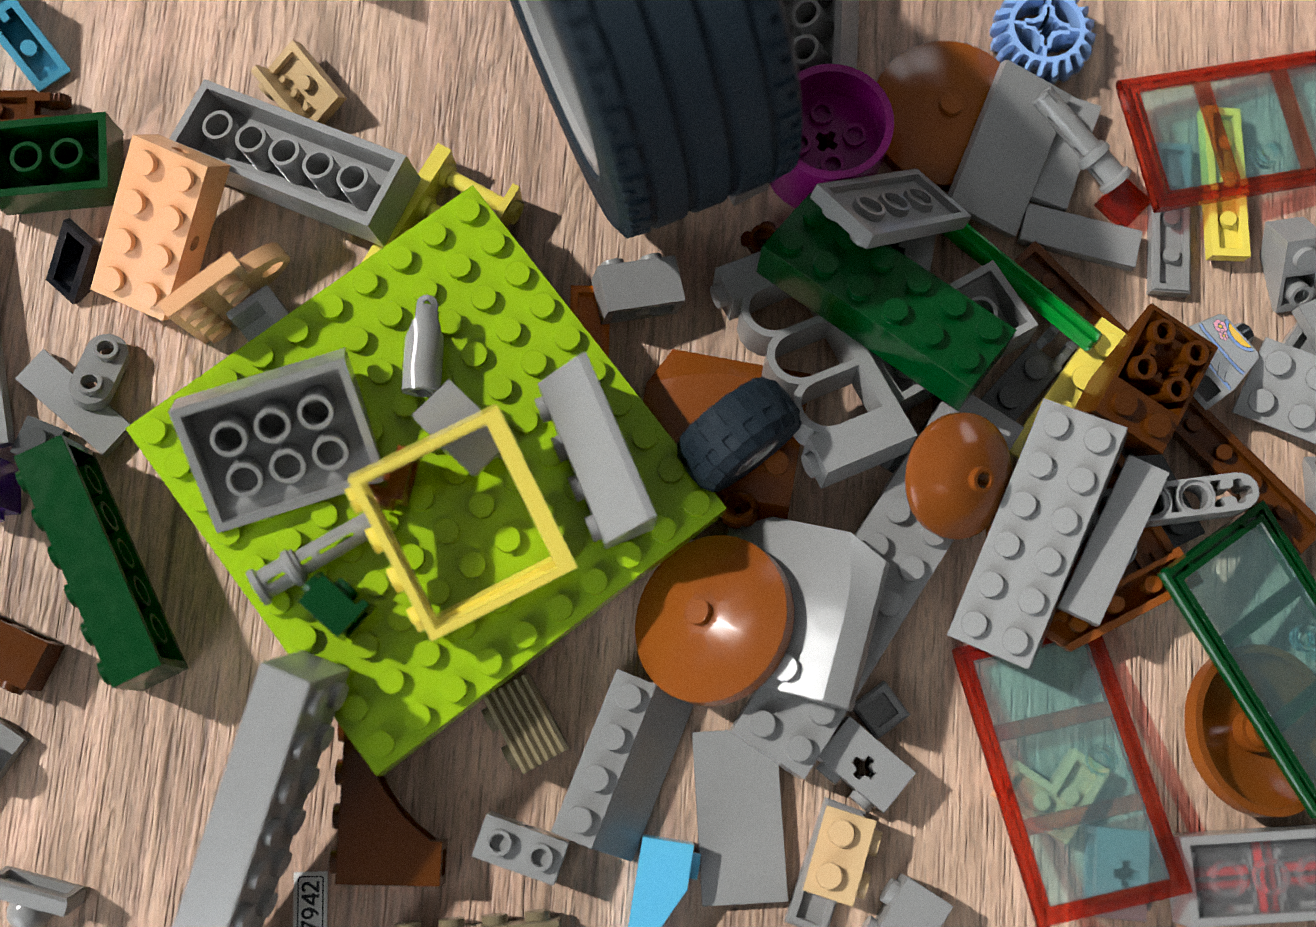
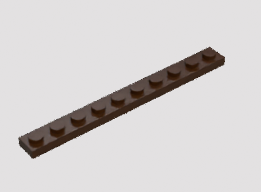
(1198, 429)

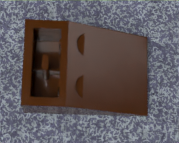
(1149, 380)

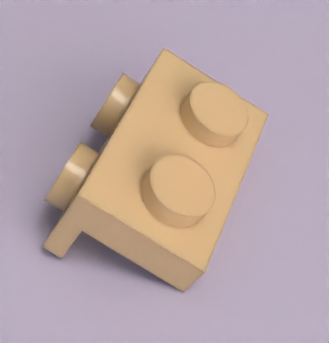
(299, 84)
(841, 856)

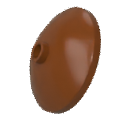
(958, 475)

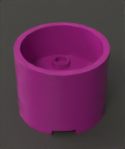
(847, 116)

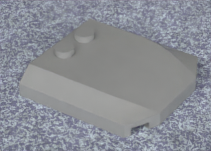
(836, 604)

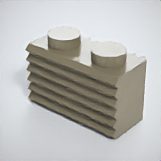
(524, 723)

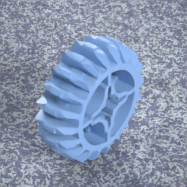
(1060, 24)

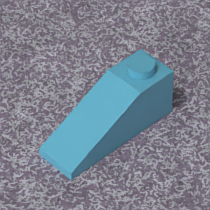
(29, 46)
(661, 879)

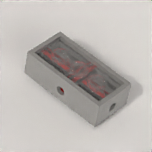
(1247, 876)

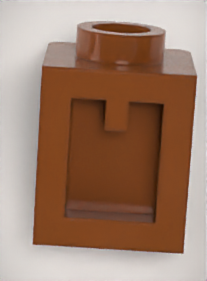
(398, 487)

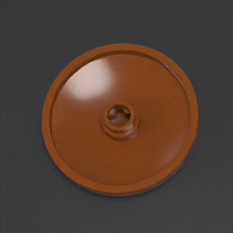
(935, 105)
(714, 621)
(1231, 752)

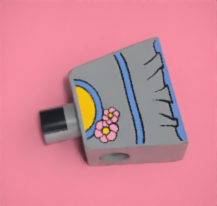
(1231, 361)

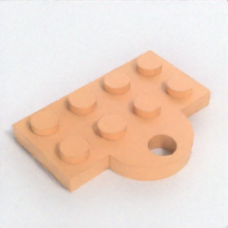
(207, 297)

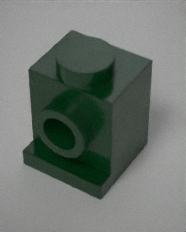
(335, 604)

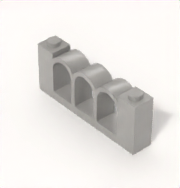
(833, 450)

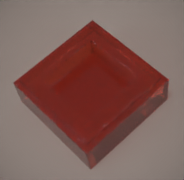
(1123, 203)

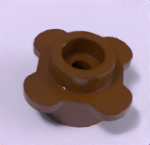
(758, 233)

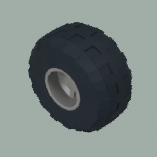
(738, 434)

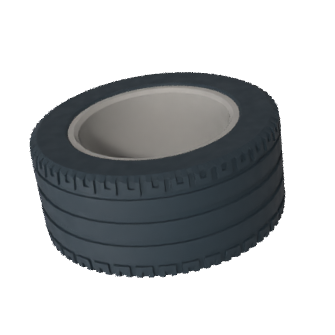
(668, 99)

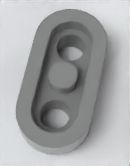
(99, 368)

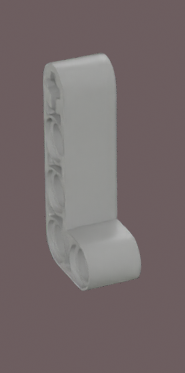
(1174, 511)

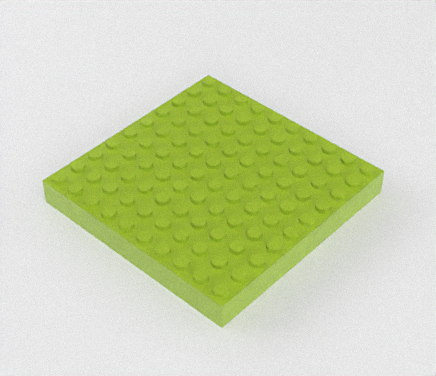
(459, 530)

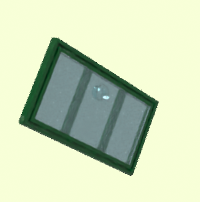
(1257, 623)

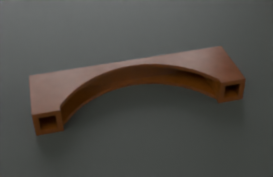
(376, 834)

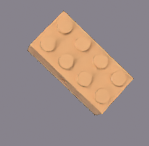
(158, 222)

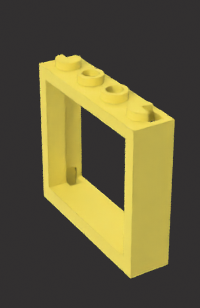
(402, 574)

